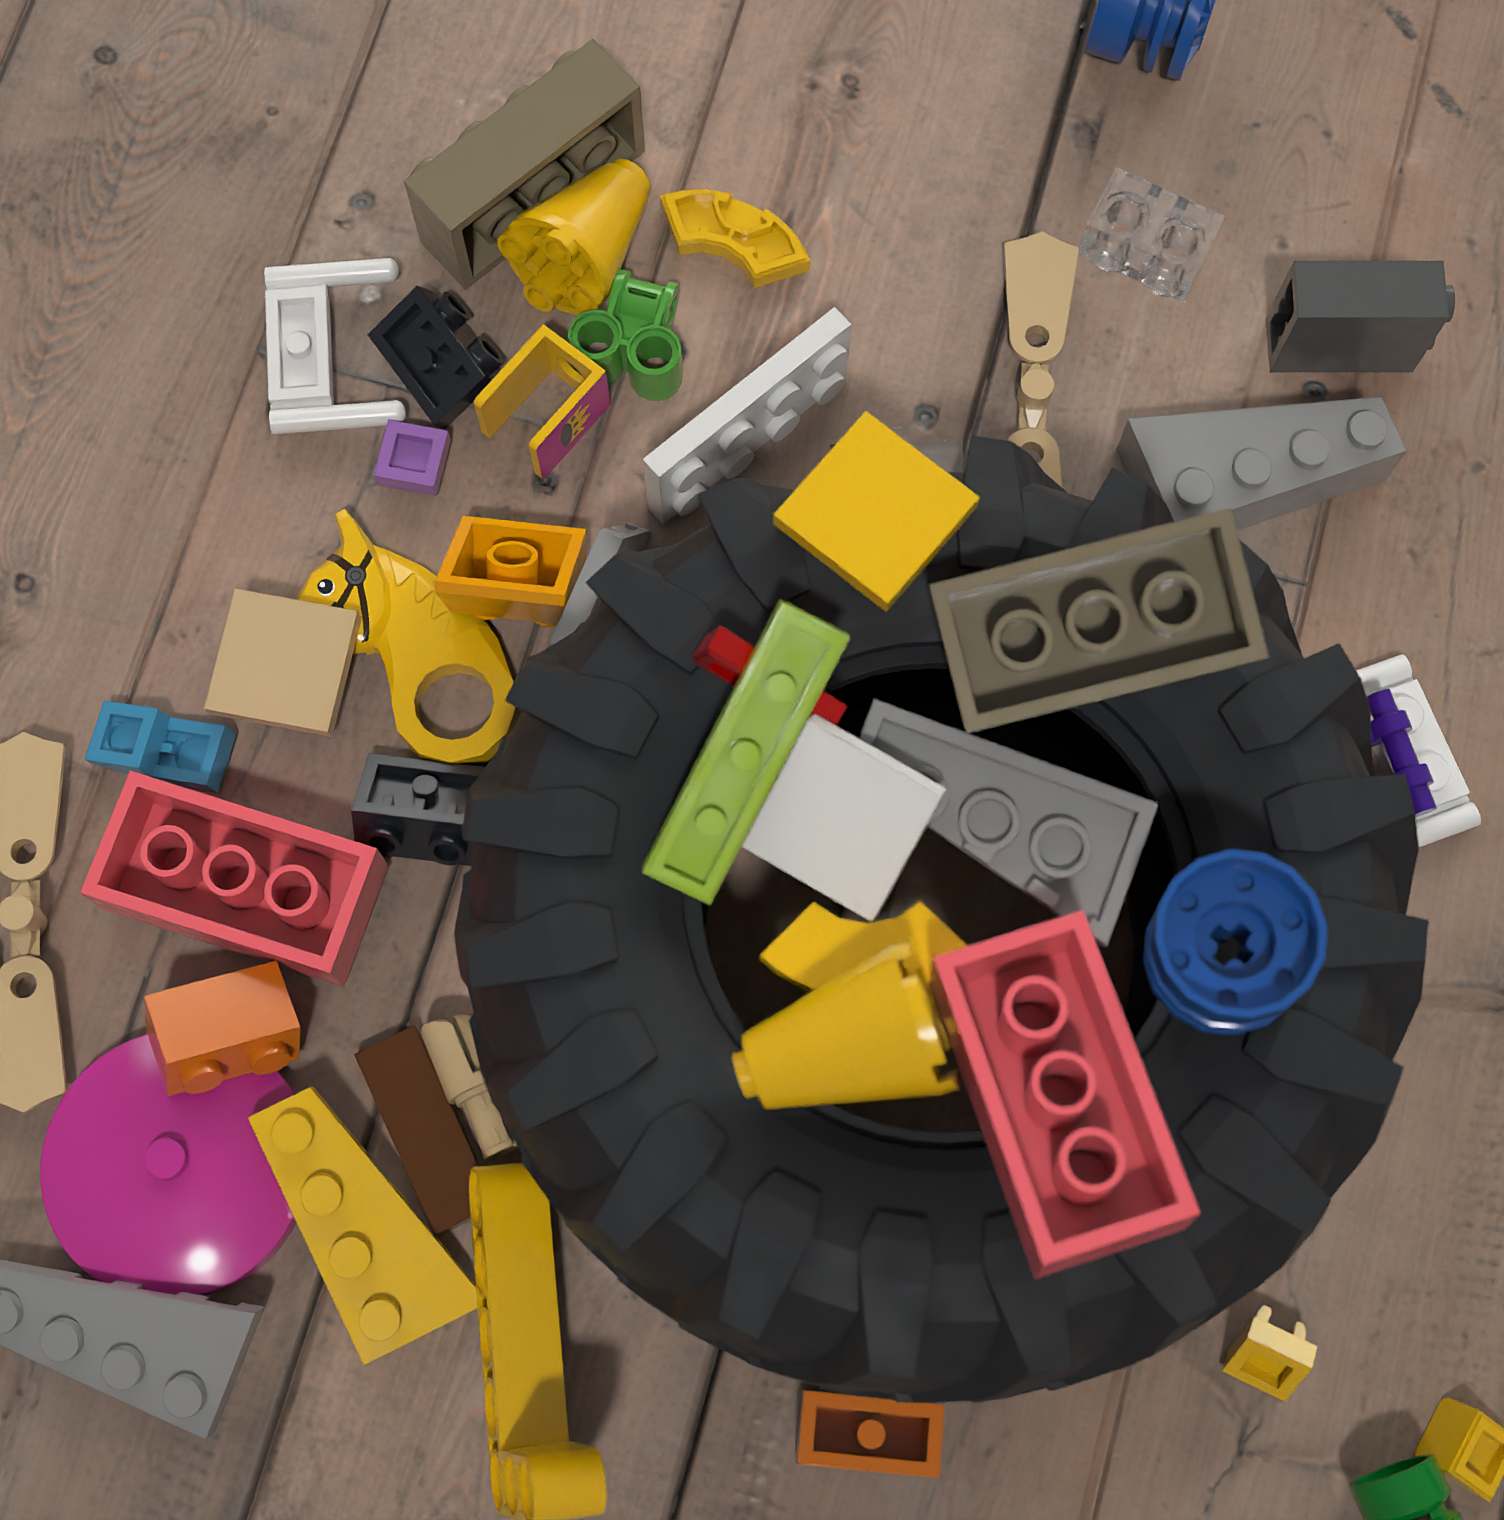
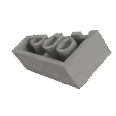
(1262, 457)

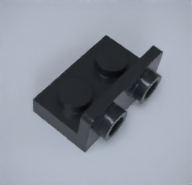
(436, 353)
(414, 808)

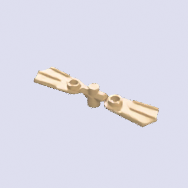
(1038, 301)
(29, 1026)

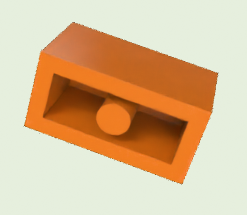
(222, 1029)
(870, 1434)

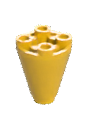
(577, 238)

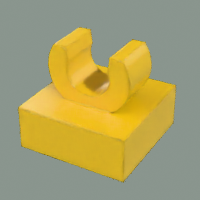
(1270, 1356)

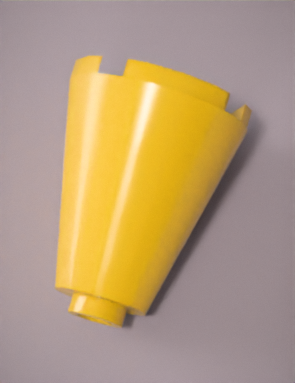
(851, 1040)

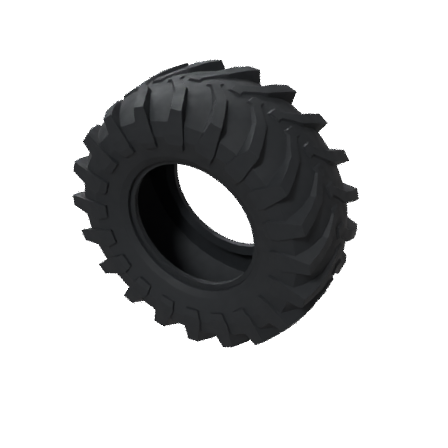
(861, 1243)

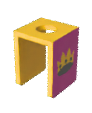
(523, 374)

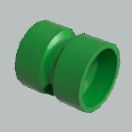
(1404, 1491)

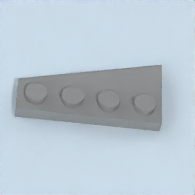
(1022, 818)
(129, 1342)

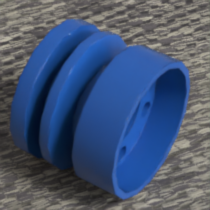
(1159, 23)
(1259, 906)

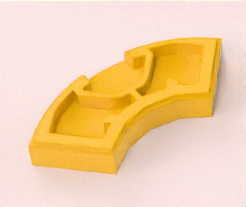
(735, 231)
(825, 946)

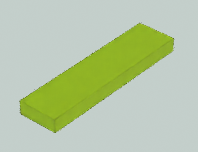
(745, 752)

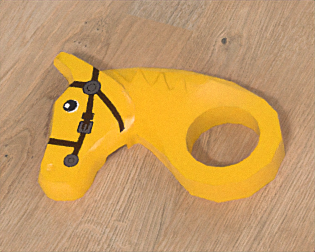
(415, 639)

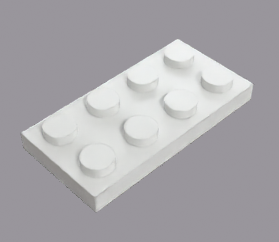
(747, 416)

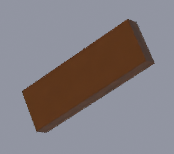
(421, 1126)

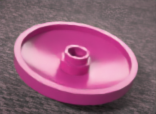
(163, 1182)

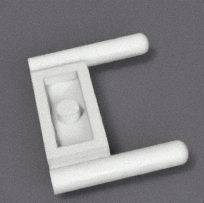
(302, 347)
(1449, 789)

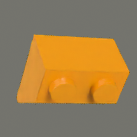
(511, 569)

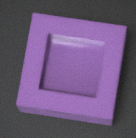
(412, 457)

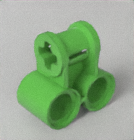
(636, 330)

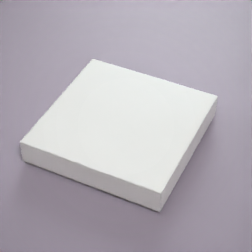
(843, 817)

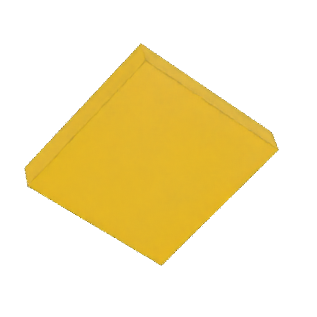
(876, 510)

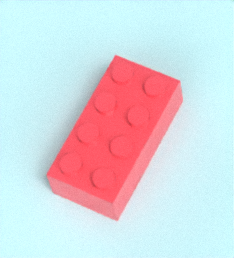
(236, 878)
(1061, 1094)

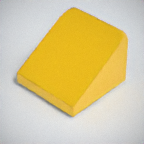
(1466, 1447)

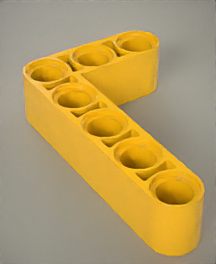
(529, 1449)

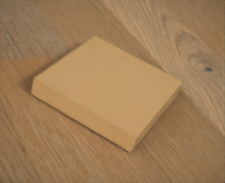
(283, 662)

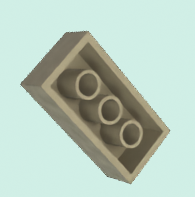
(522, 153)
(1099, 620)

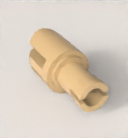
(458, 1070)

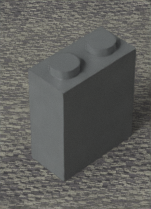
(1357, 316)

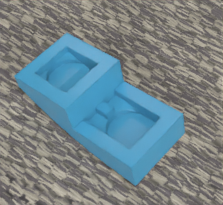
(161, 746)

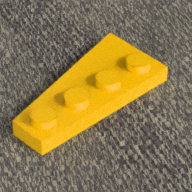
(367, 1241)

